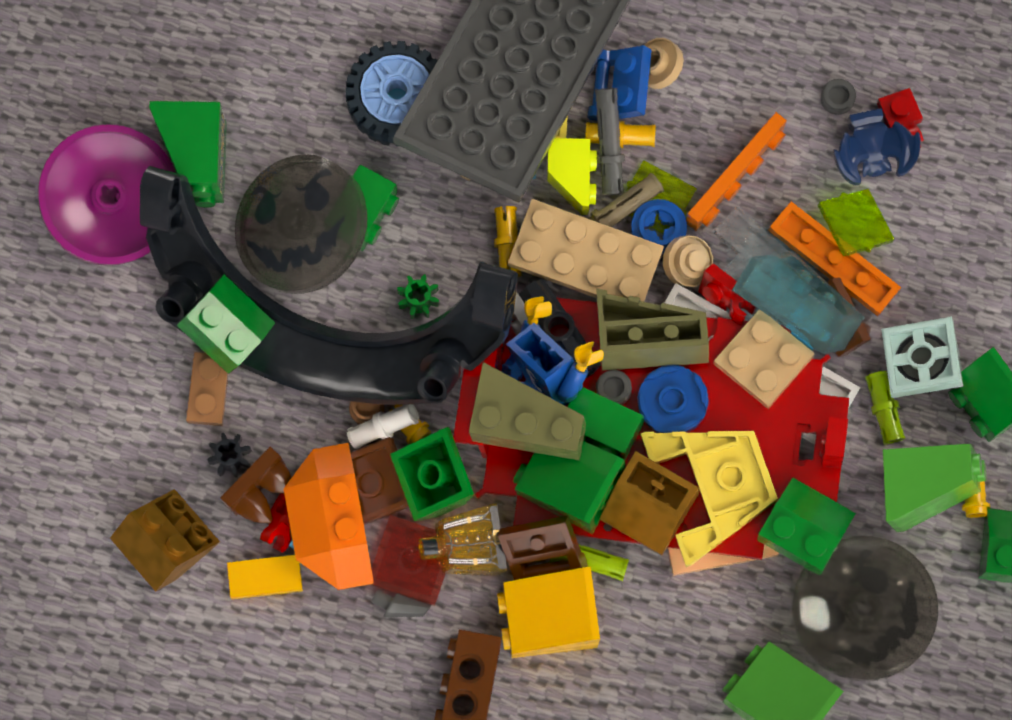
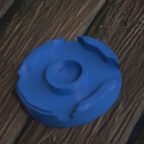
(673, 399)

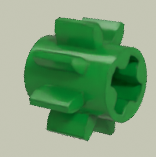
(423, 289)

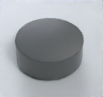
(838, 96)
(614, 386)

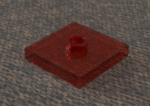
(399, 563)

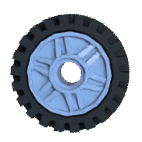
(376, 76)

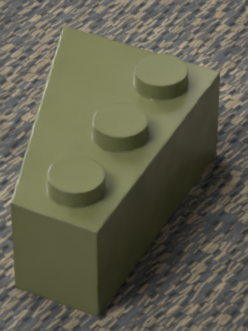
(649, 334)

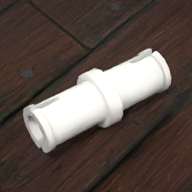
(382, 425)

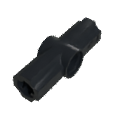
(558, 317)

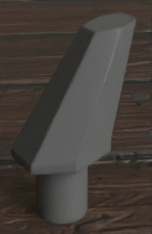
(400, 605)

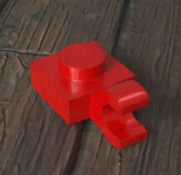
(901, 108)
(717, 289)
(279, 526)

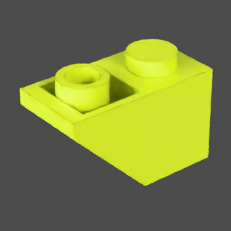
(570, 169)

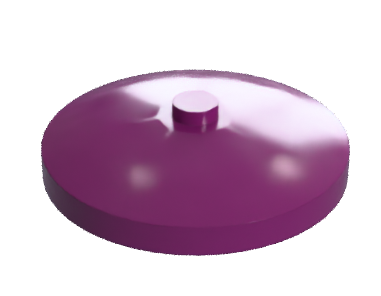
(94, 193)

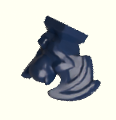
(872, 146)

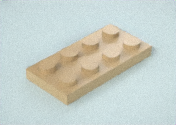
(583, 253)

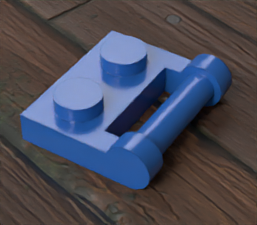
(629, 78)

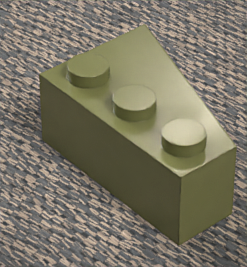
(523, 418)

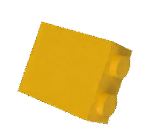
(549, 613)

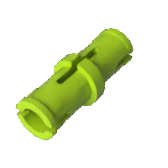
(885, 408)

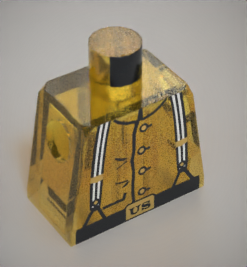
(467, 543)

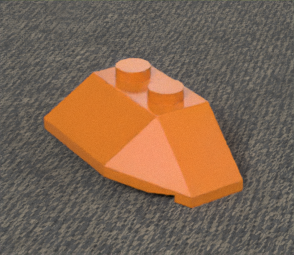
(328, 518)

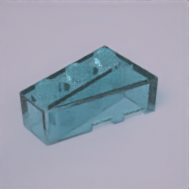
(799, 300)

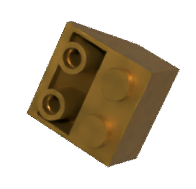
(649, 503)
(164, 539)

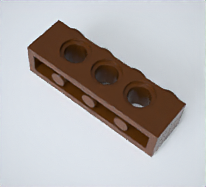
(485, 652)

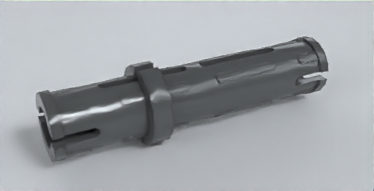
(609, 141)

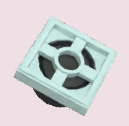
(922, 360)

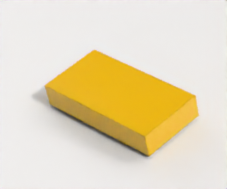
(264, 577)

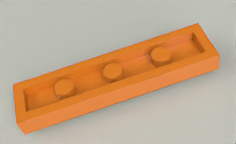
(728, 183)
(820, 249)

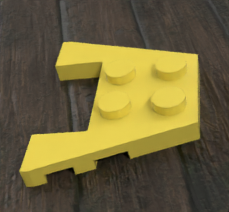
(729, 477)

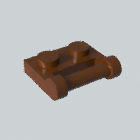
(538, 542)

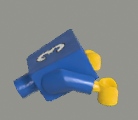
(544, 362)

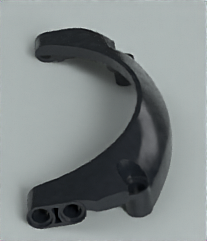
(318, 359)

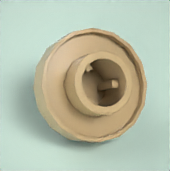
(665, 62)
(687, 260)

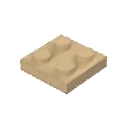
(764, 358)

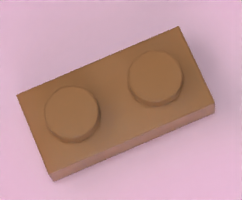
(207, 391)

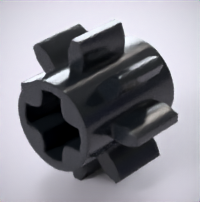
(231, 464)

